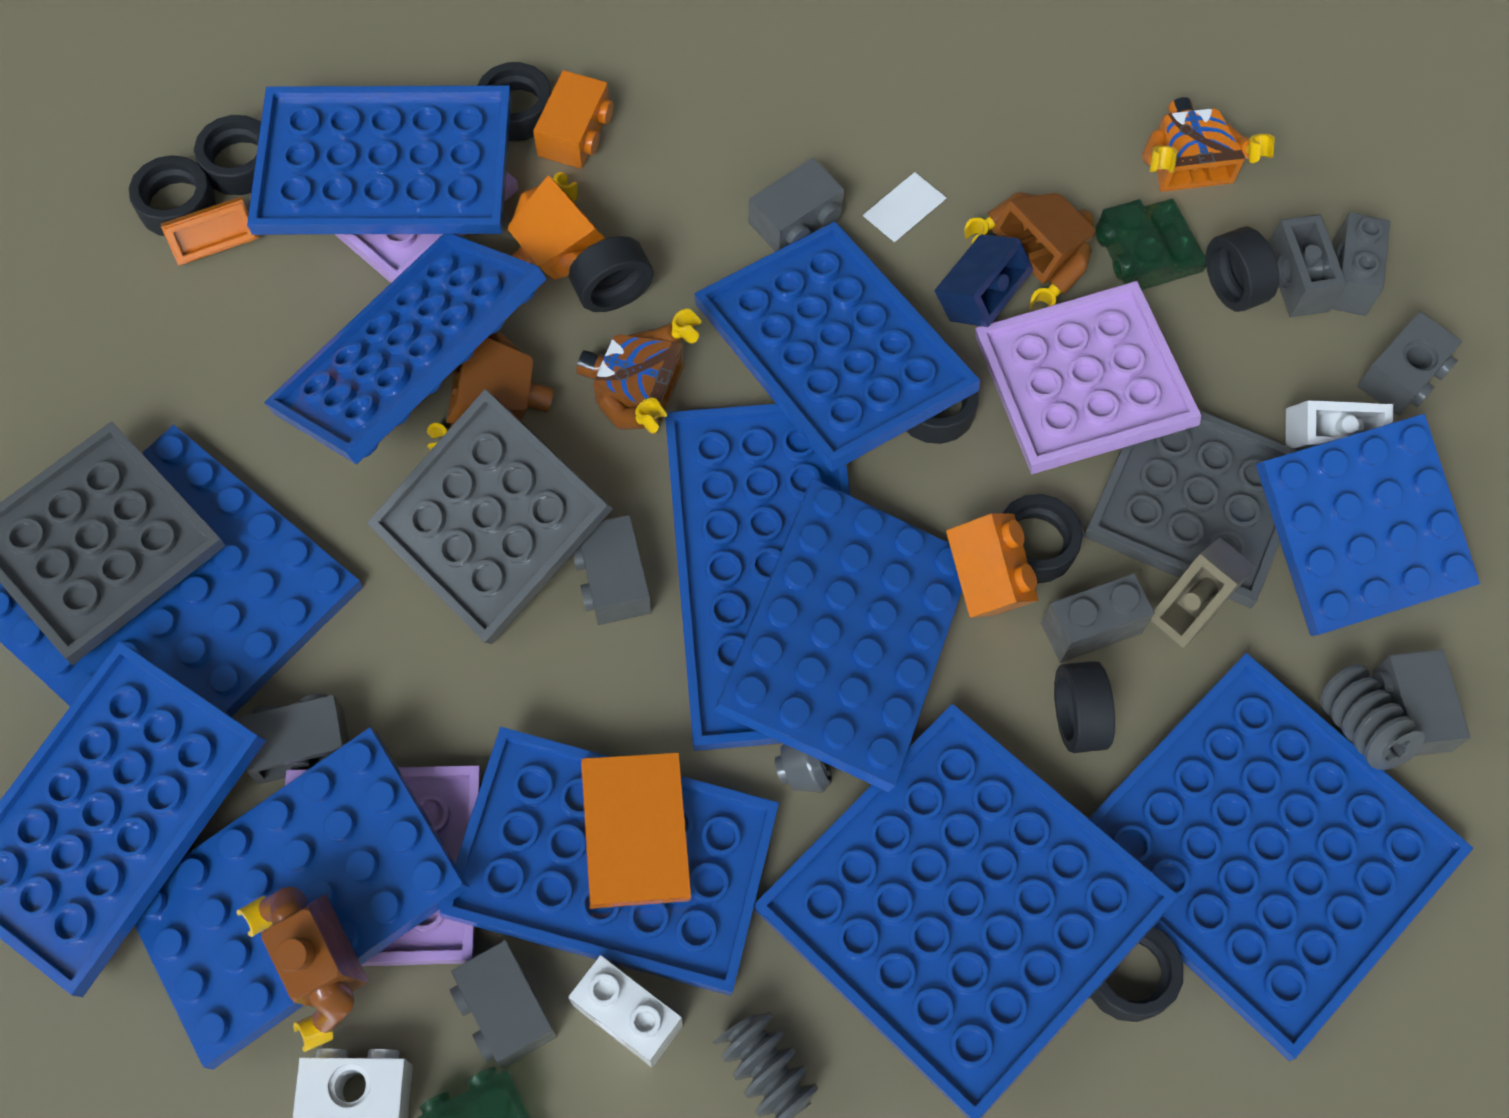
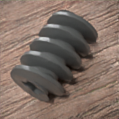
(1370, 718)
(766, 1067)

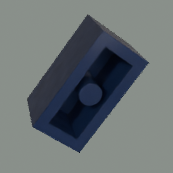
(984, 280)

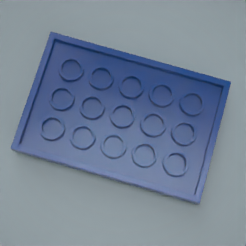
(381, 160)
(404, 345)
(836, 345)
(845, 636)
(110, 813)
(332, 831)
(531, 870)

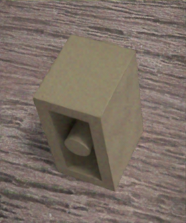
(1201, 592)

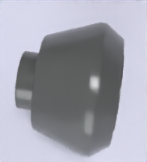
(802, 771)

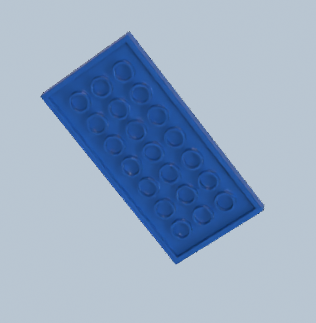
(733, 503)

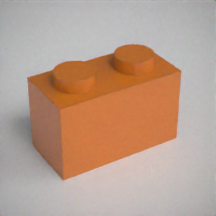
(573, 119)
(992, 565)

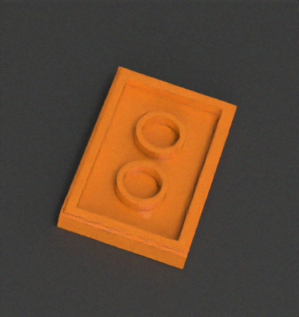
(635, 830)

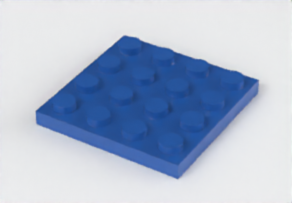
(1367, 524)

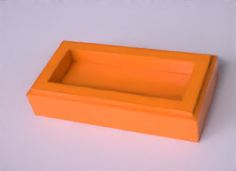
(208, 231)

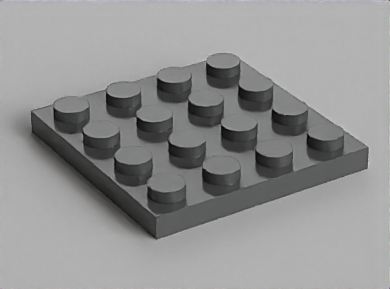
(1185, 493)
(489, 516)
(97, 542)

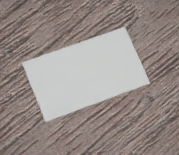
(904, 207)

